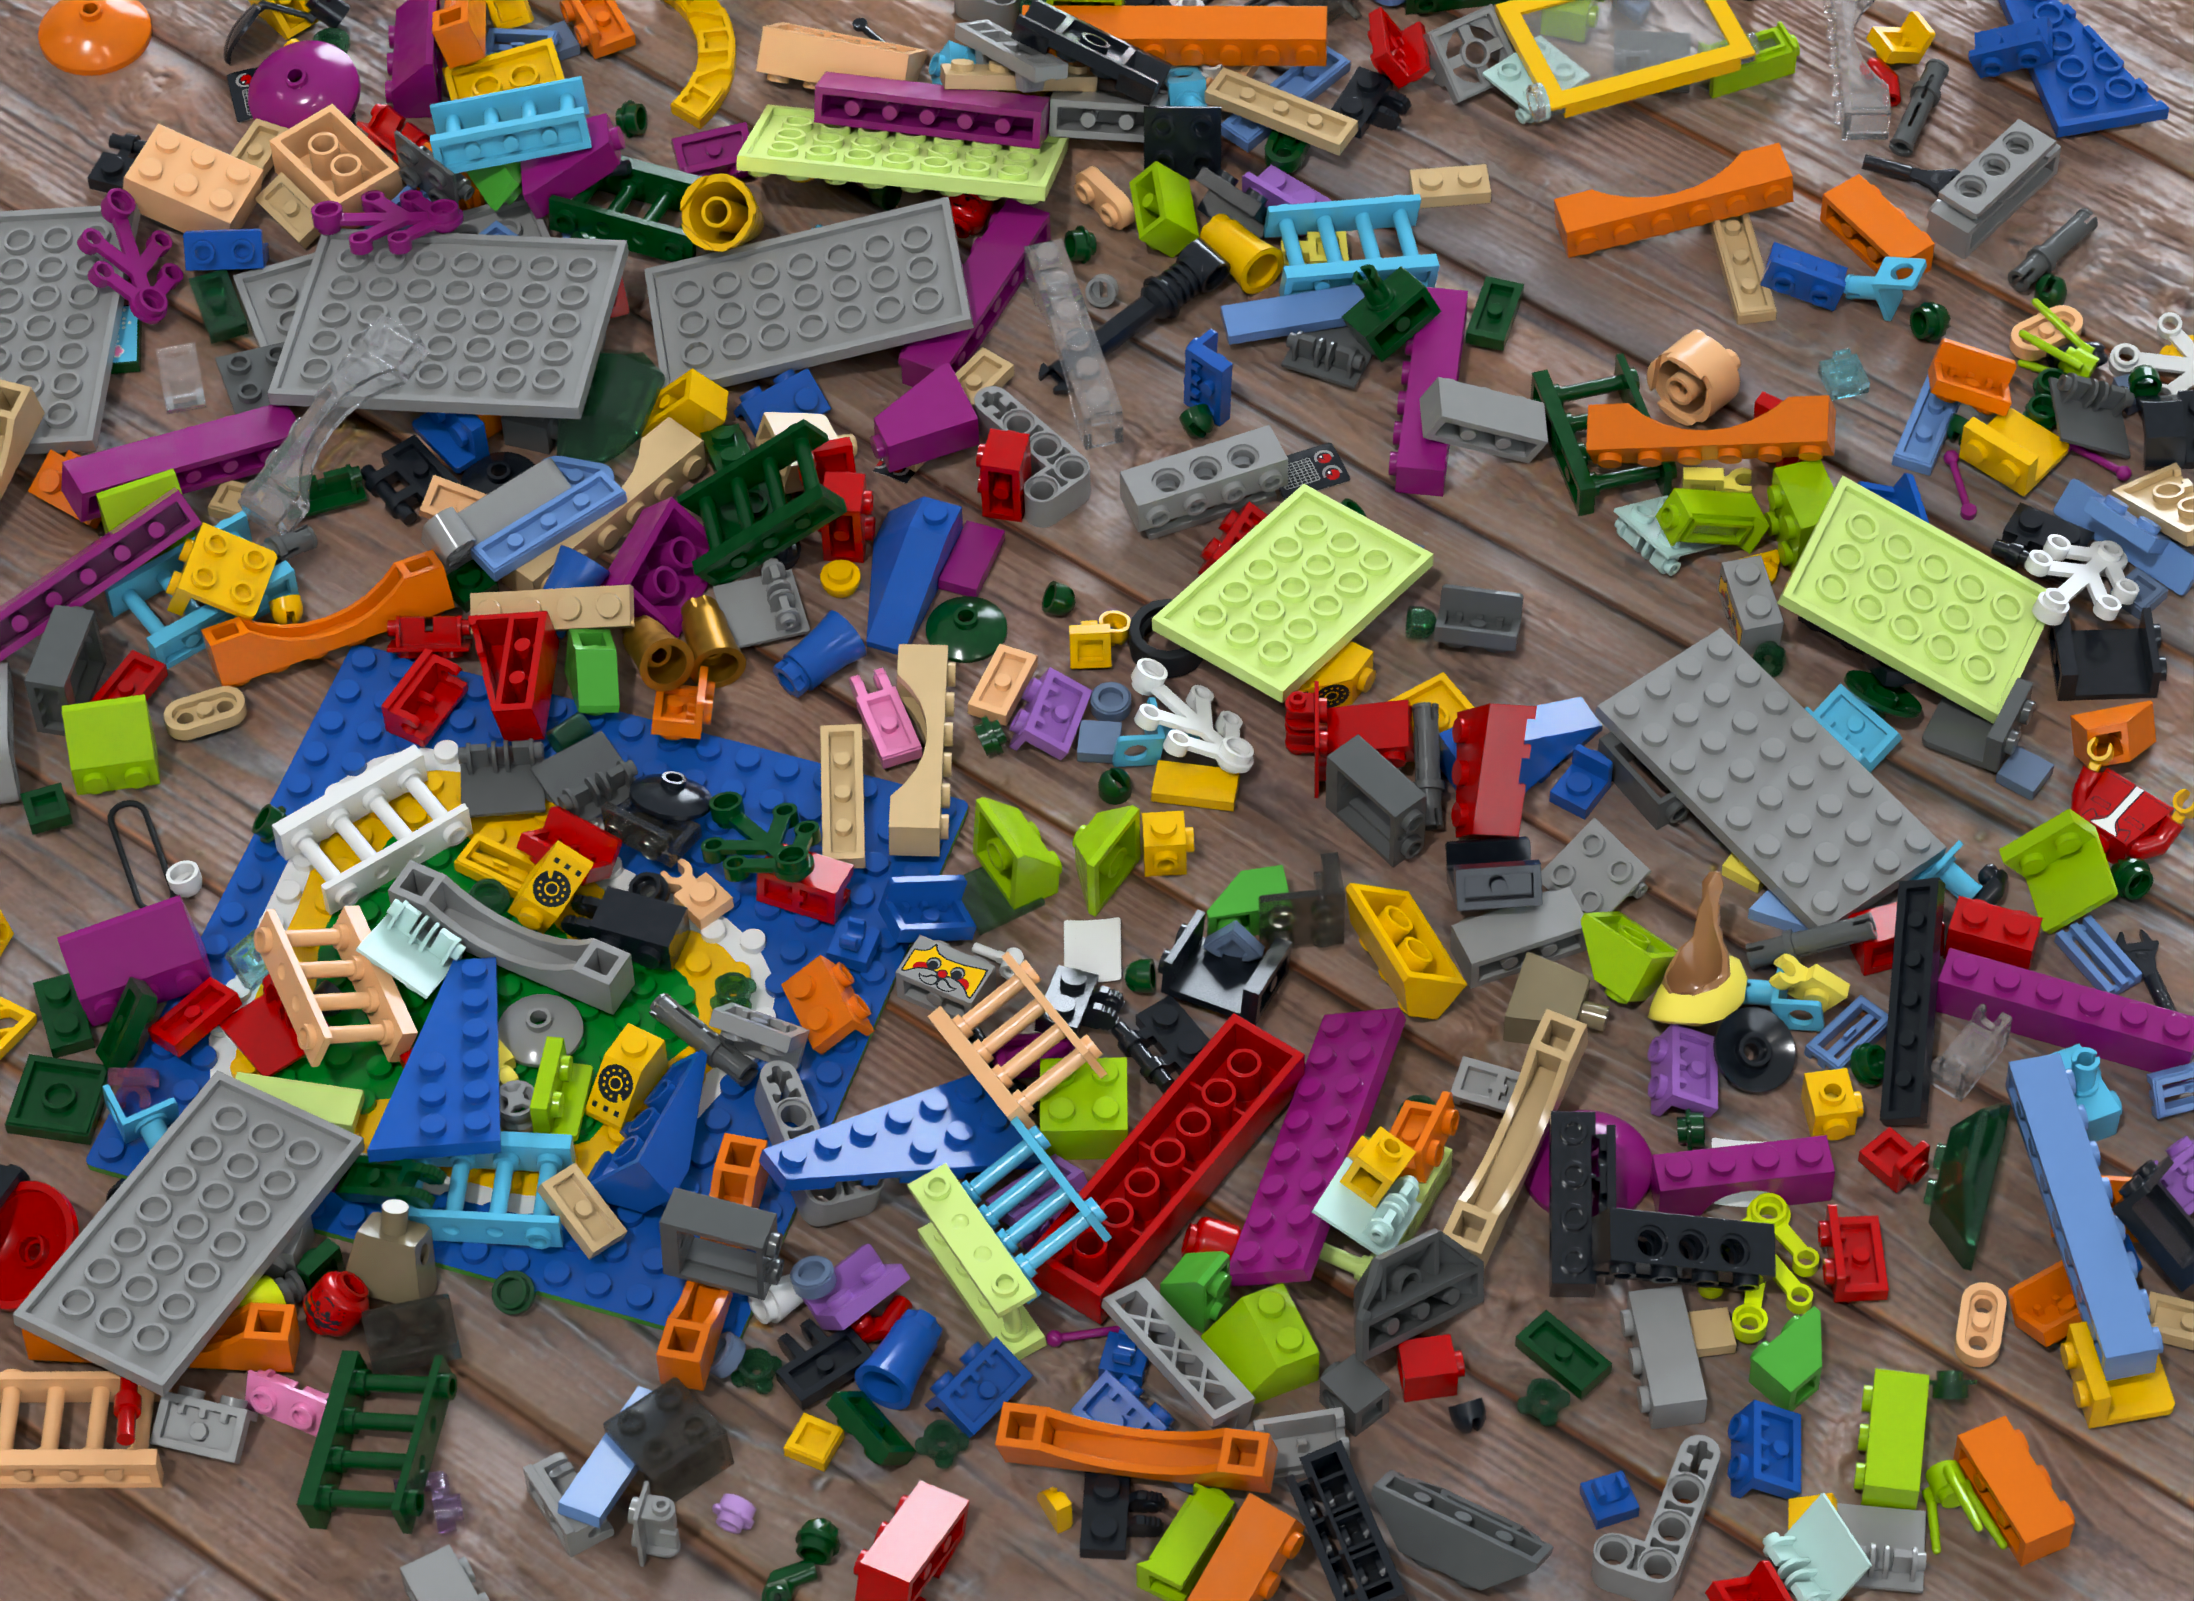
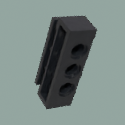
(1570, 1199)
(1683, 1249)
(1349, 1520)

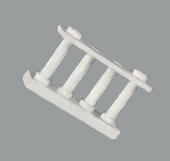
(356, 799)

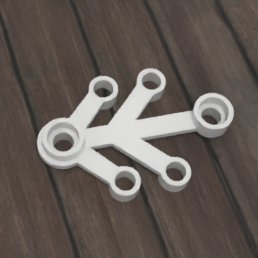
(2160, 362)
(2102, 559)
(1230, 751)

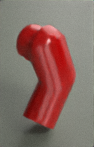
(1883, 71)
(876, 1328)

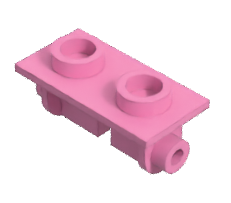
(283, 1401)

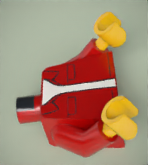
(2124, 814)

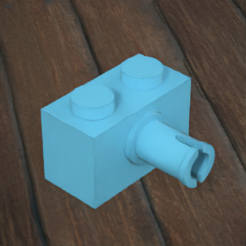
(2101, 1105)

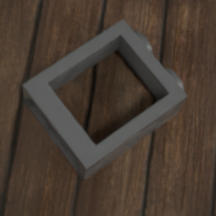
(64, 666)
(1376, 801)
(1655, 809)
(717, 1263)

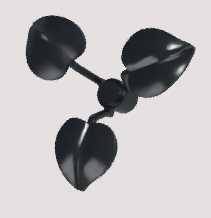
(327, 11)

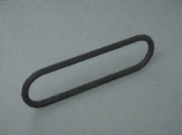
(152, 832)

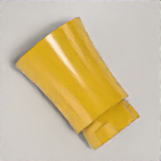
(1251, 259)

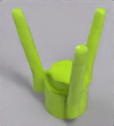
(2076, 361)
(1951, 1489)

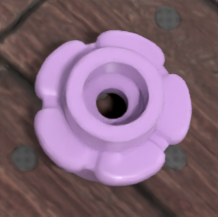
(734, 1513)

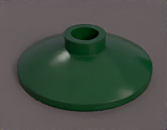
(967, 640)
(1882, 699)

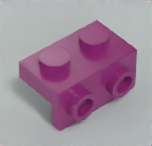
(711, 151)

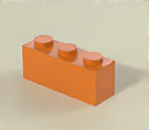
(1873, 225)
(2014, 1490)
(1250, 1555)

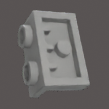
(760, 1034)
(202, 1426)

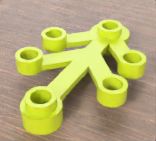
(1751, 1312)

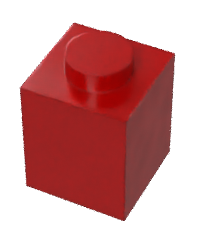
(1429, 1368)

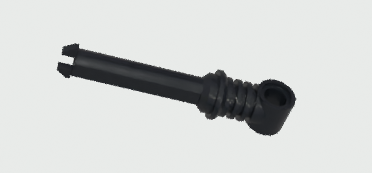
(1161, 297)

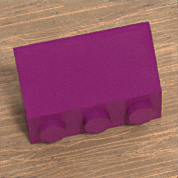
(415, 61)
(659, 563)
(145, 944)

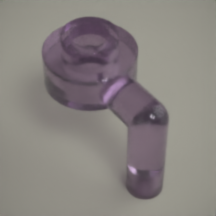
(446, 1506)

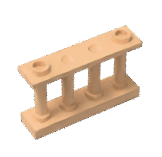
(374, 987)
(979, 1053)
(74, 1467)

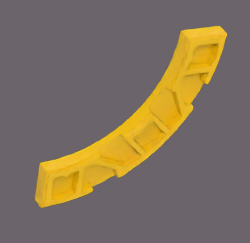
(715, 61)

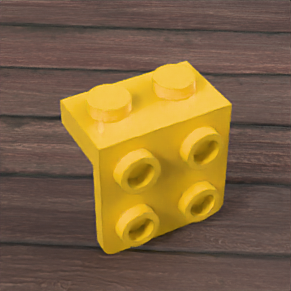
(2012, 450)
(221, 573)
(2116, 1399)

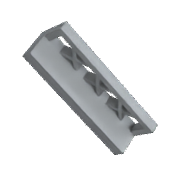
(1180, 1355)

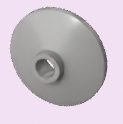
(528, 1039)

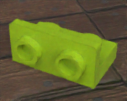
(560, 1091)

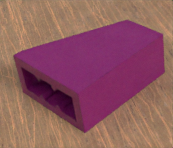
(572, 171)
(926, 422)

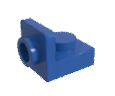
(1583, 782)

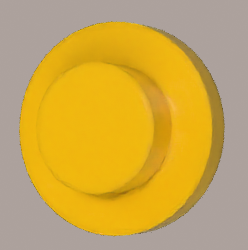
(840, 578)

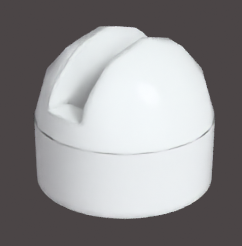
(184, 878)

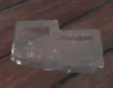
(181, 378)

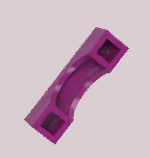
(1694, 1179)

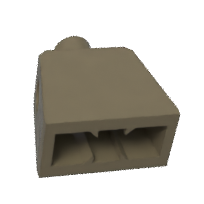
(1552, 987)
(394, 1255)

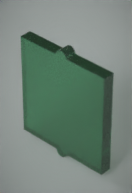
(988, 904)

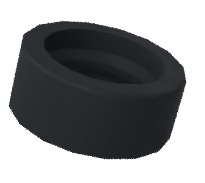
(1177, 662)

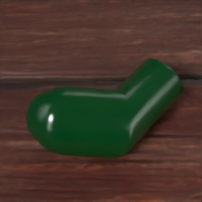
(783, 1581)

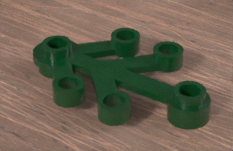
(786, 862)

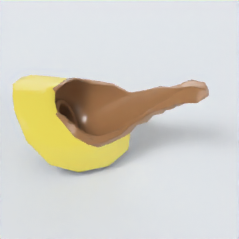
(1702, 979)

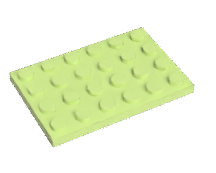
(1292, 592)
(1916, 599)

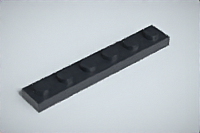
(1912, 1002)

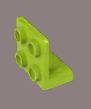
(2062, 869)

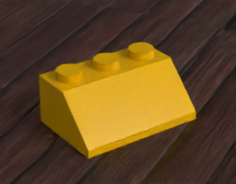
(1404, 949)

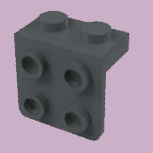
(1975, 739)

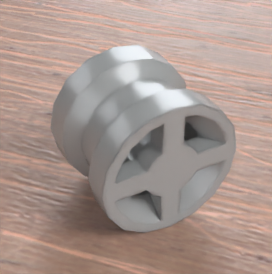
(512, 1098)

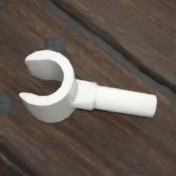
(995, 955)

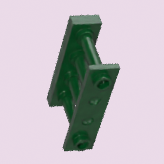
(645, 236)
(1572, 456)
(776, 531)
(344, 1418)

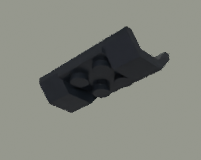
(1108, 57)
(2168, 429)

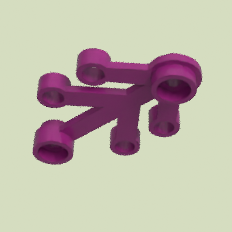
(386, 218)
(145, 301)

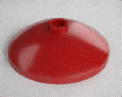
(34, 1234)

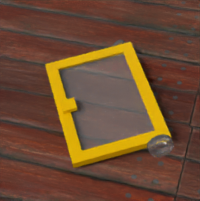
(1620, 50)

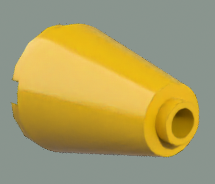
(720, 213)

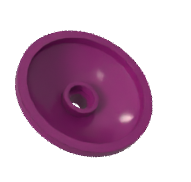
(326, 80)
(1632, 1166)

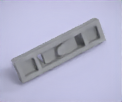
(996, 44)

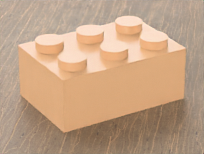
(334, 161)
(192, 183)

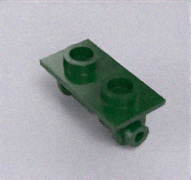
(336, 490)

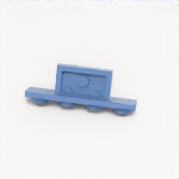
(2137, 536)

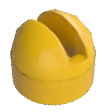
(285, 607)
(1120, 624)

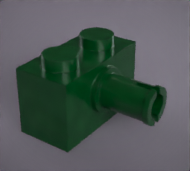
(1389, 311)

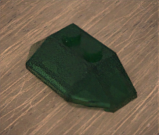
(615, 408)
(1966, 1180)

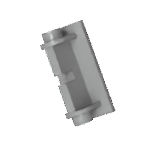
(653, 1525)

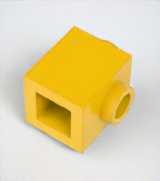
(1166, 843)
(1831, 1103)
(1376, 1165)

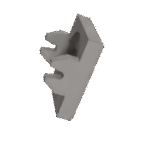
(1493, 44)

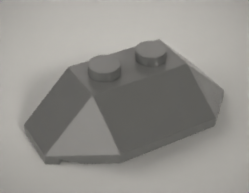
(1413, 1291)
(1455, 1533)

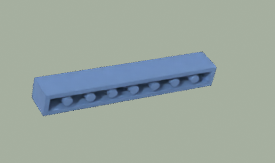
(2082, 1216)

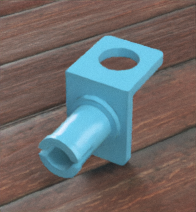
(1186, 90)
(1885, 286)
(1151, 740)
(1955, 878)
(1764, 994)
(147, 1123)

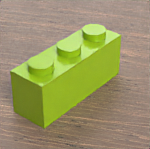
(1892, 1439)

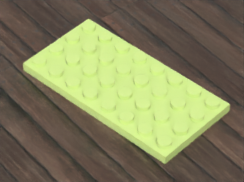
(794, 146)

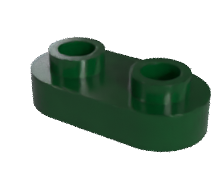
(1285, 151)

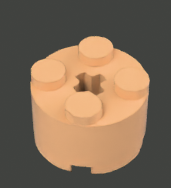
(1694, 378)

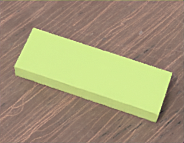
(332, 1103)

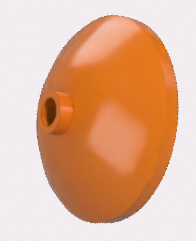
(94, 35)

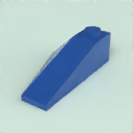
(906, 568)
(1552, 734)
(655, 1143)

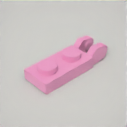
(886, 721)

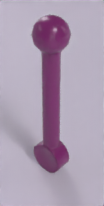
(2122, 472)
(1968, 510)
(1055, 1338)

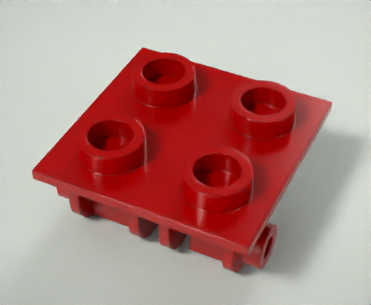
(1308, 729)
(264, 1032)

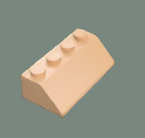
(809, 52)

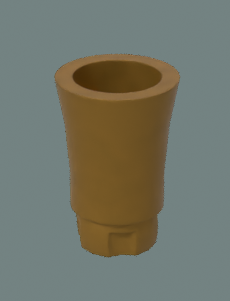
(711, 641)
(660, 657)

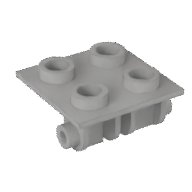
(763, 606)
(1596, 870)
(1893, 1544)

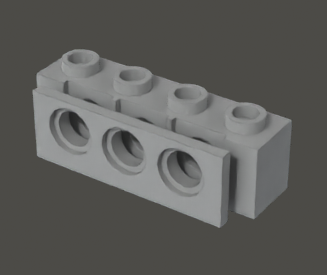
(1992, 188)
(1204, 478)

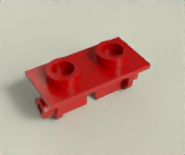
(385, 123)
(445, 638)

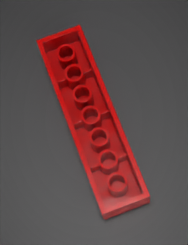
(1173, 1162)

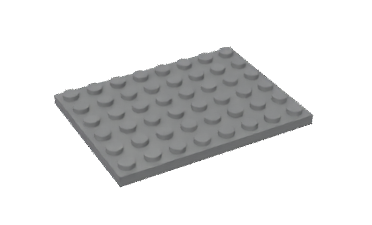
(502, 316)

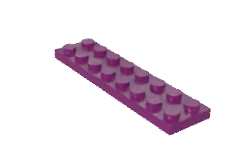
(1318, 1132)

